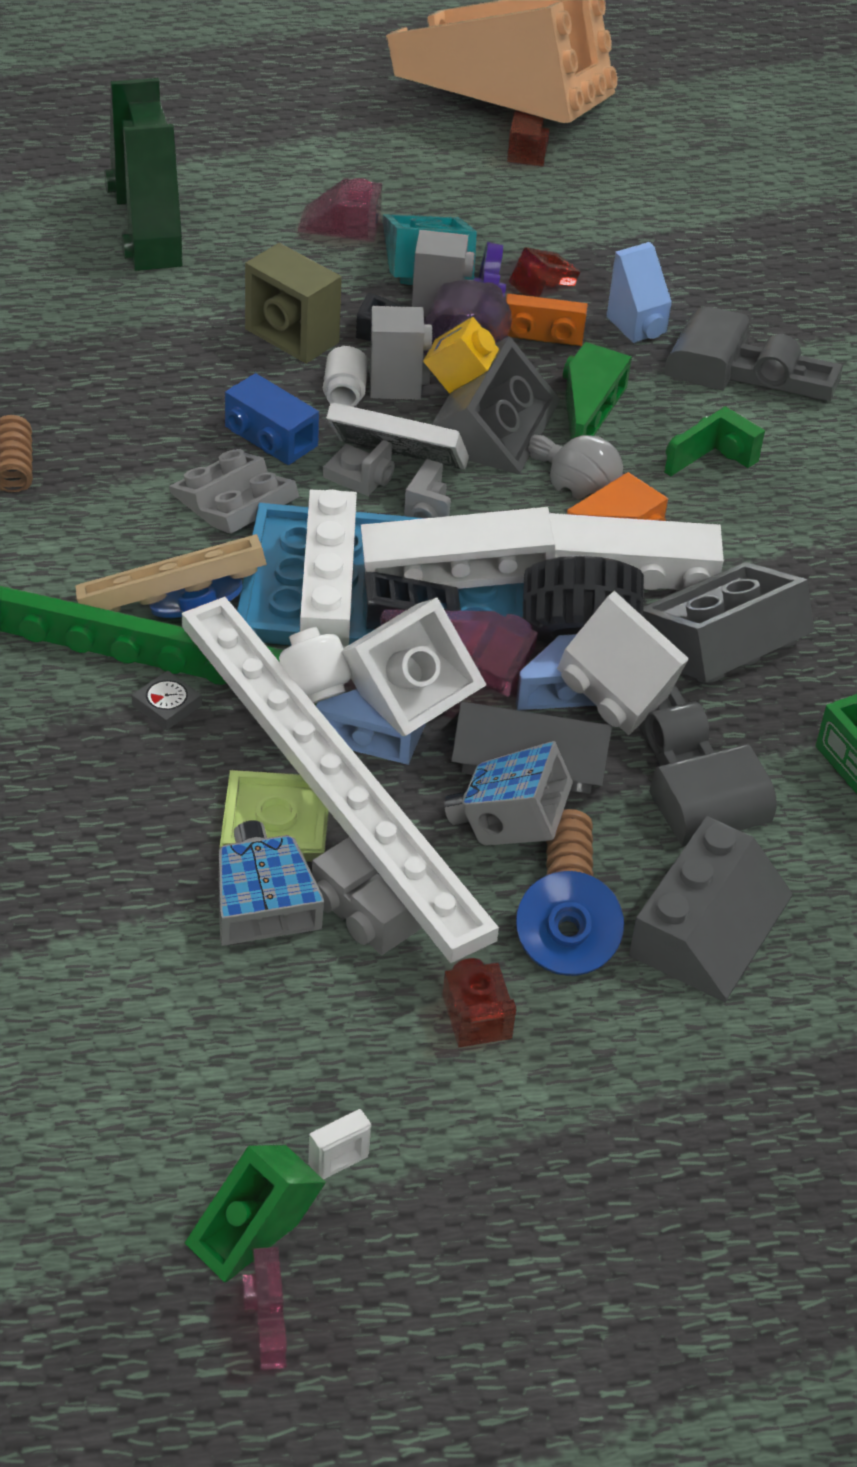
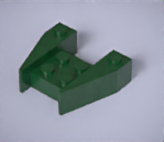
(144, 174)

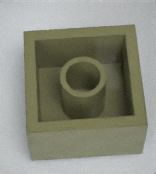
(292, 302)

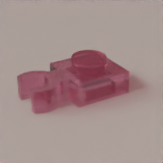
(264, 1296)

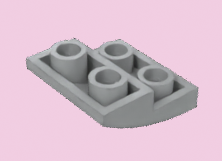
(231, 490)

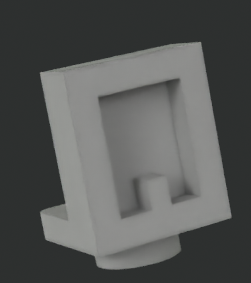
(361, 469)
(427, 493)

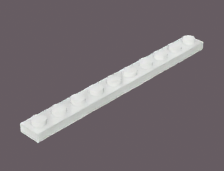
(342, 782)

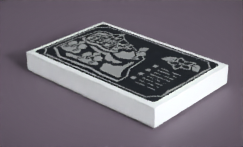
(407, 436)

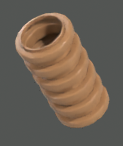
(15, 452)
(572, 844)

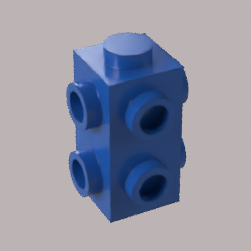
(271, 418)

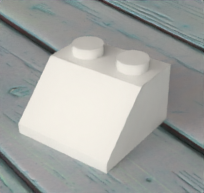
(621, 664)
(413, 667)

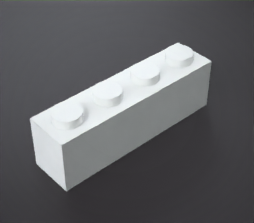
(461, 548)
(665, 551)
(329, 563)

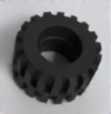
(569, 590)

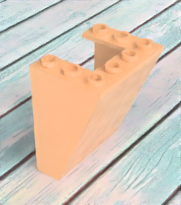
(514, 54)

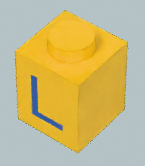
(461, 354)

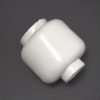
(316, 664)

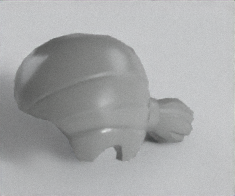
(581, 464)

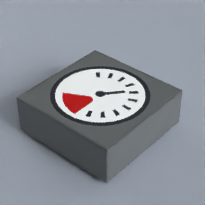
(166, 700)

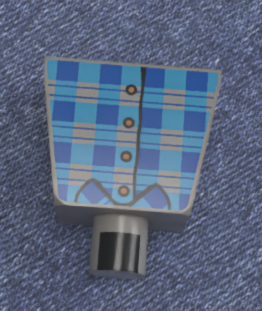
(514, 797)
(265, 887)

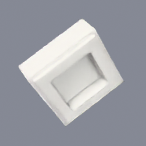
(339, 1144)

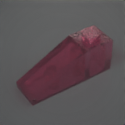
(495, 643)

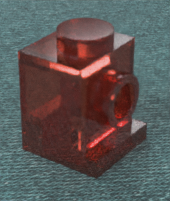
(528, 139)
(477, 994)

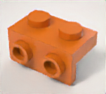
(547, 319)

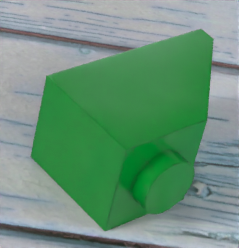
(254, 1208)

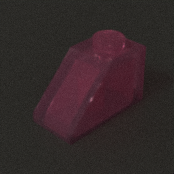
(345, 211)

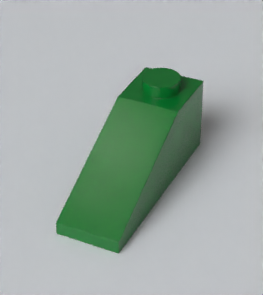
(594, 386)

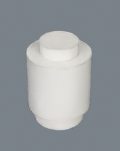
(345, 376)

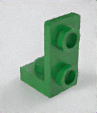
(723, 430)

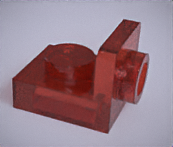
(539, 269)

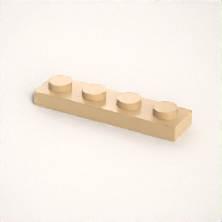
(188, 571)

